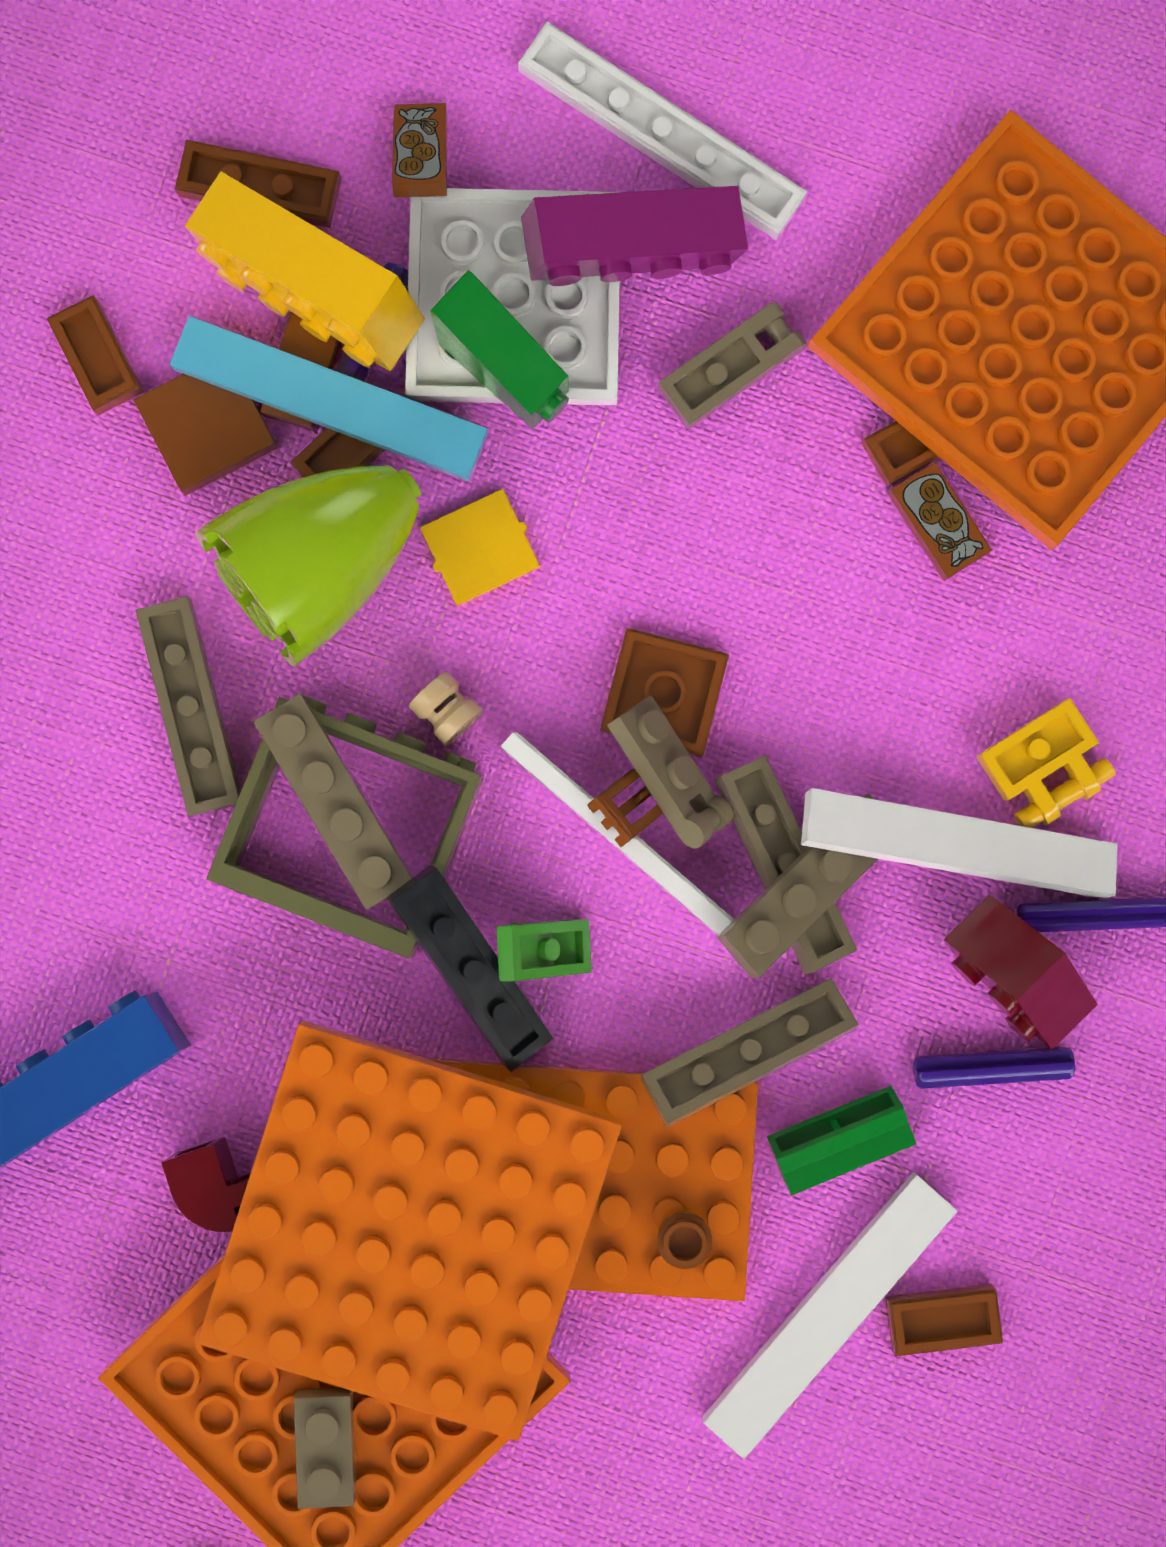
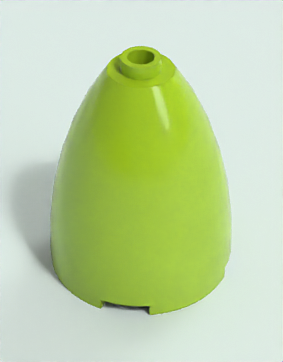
(313, 550)

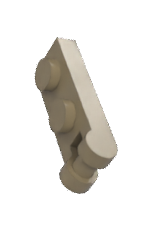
(730, 365)
(670, 773)

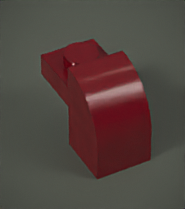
(206, 1185)

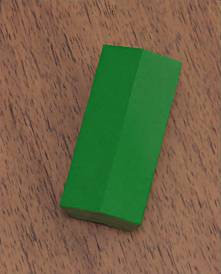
(841, 1140)

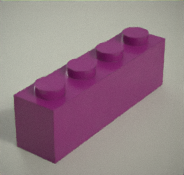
(633, 234)

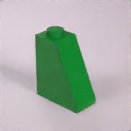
(499, 351)

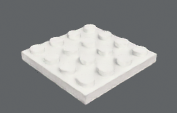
(485, 235)

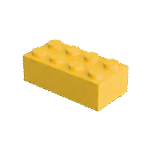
(304, 273)

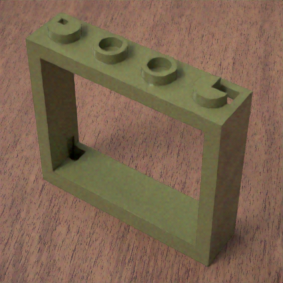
(360, 732)

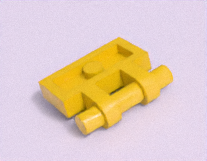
(1038, 750)

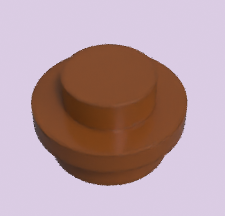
(684, 1240)

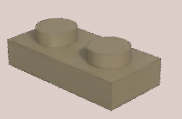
(324, 1448)

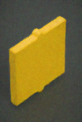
(480, 547)

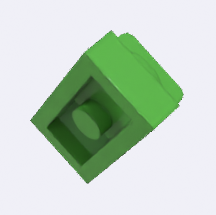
(543, 949)

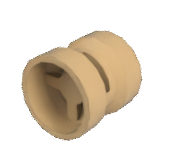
(454, 716)

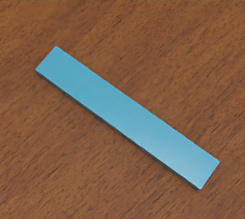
(329, 398)

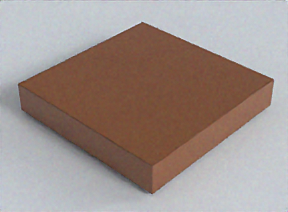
(203, 430)
(677, 675)

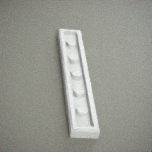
(659, 128)
(959, 843)
(635, 850)
(828, 1315)

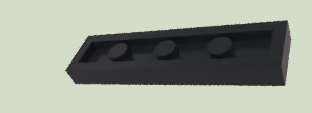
(469, 967)

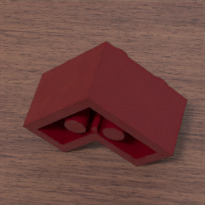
(1024, 971)

